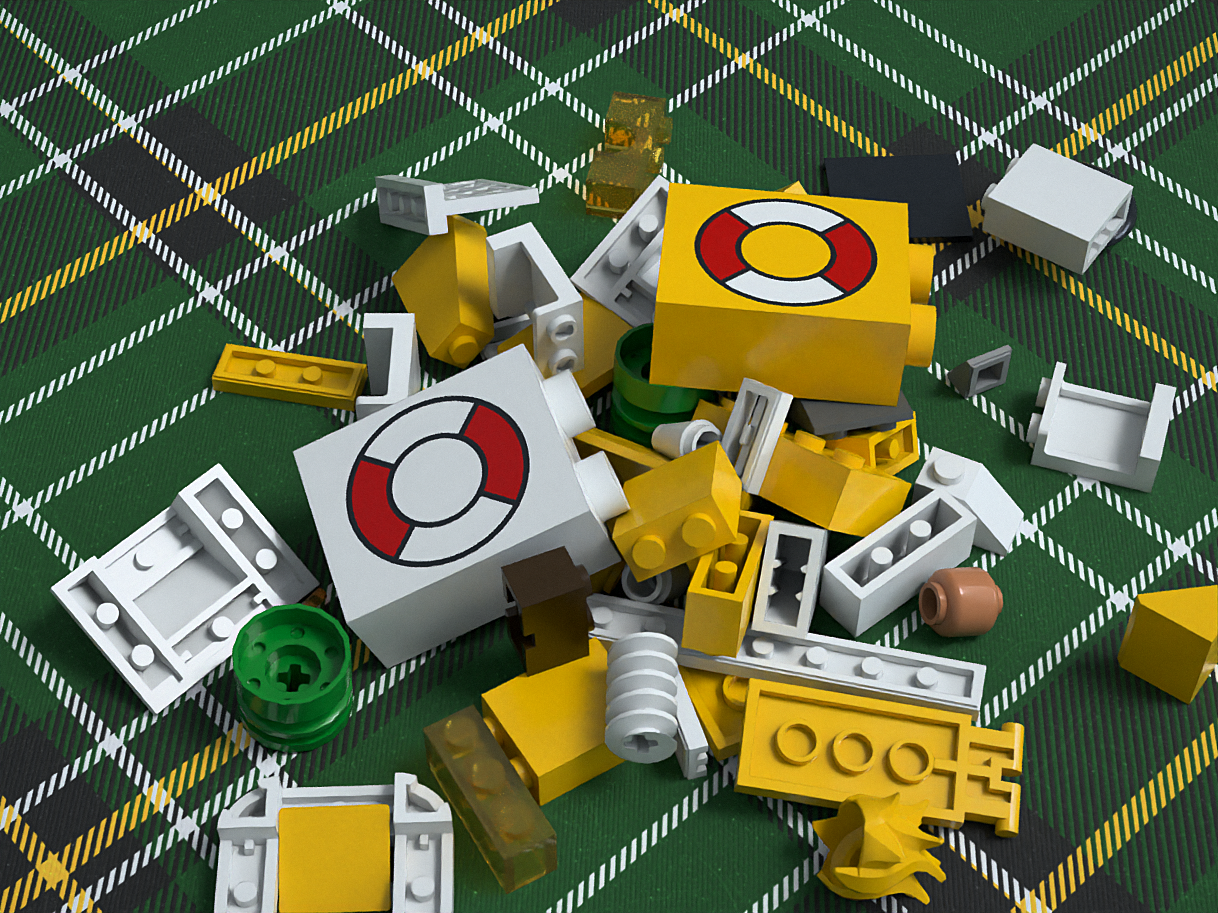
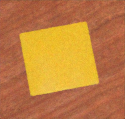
(334, 859)

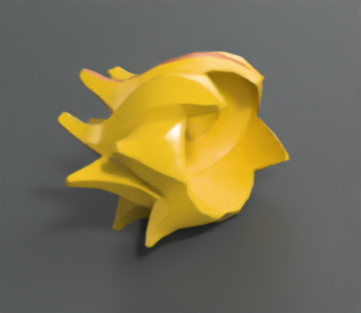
(877, 848)

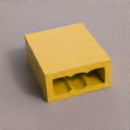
(679, 511)
(554, 724)

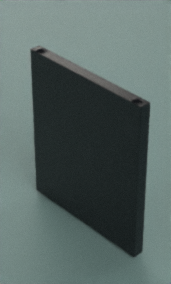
(925, 182)

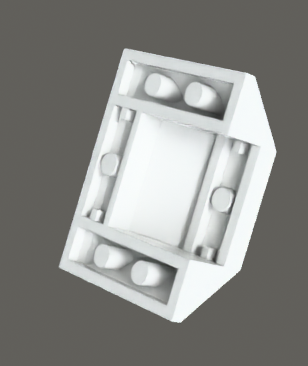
(627, 262)
(183, 588)

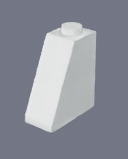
(790, 578)

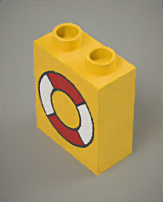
(790, 294)

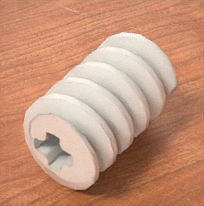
(641, 697)

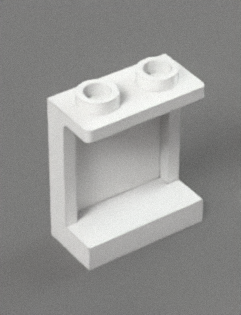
(530, 279)
(390, 360)
(1100, 432)

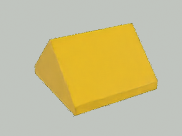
(1173, 639)

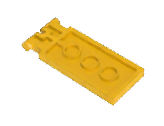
(836, 745)

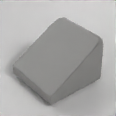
(981, 372)

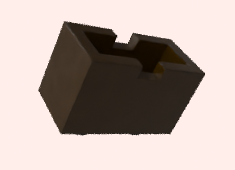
(549, 611)

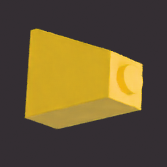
(450, 292)

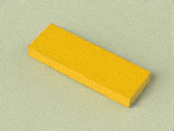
(289, 377)

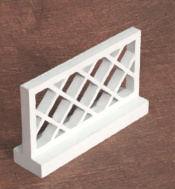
(426, 204)

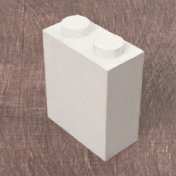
(1056, 208)

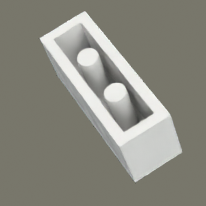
(896, 561)

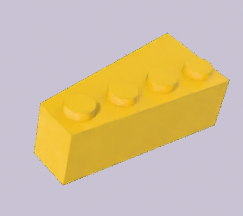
(820, 482)

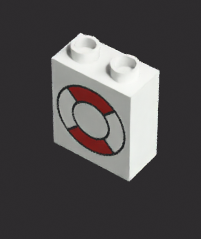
(450, 490)

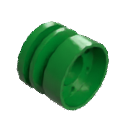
(644, 406)
(293, 677)

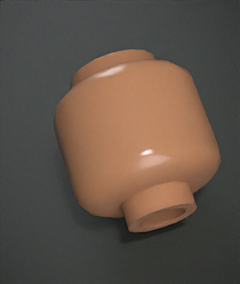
(960, 602)

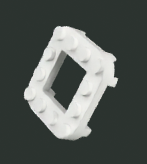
(418, 830)

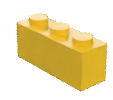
(726, 590)

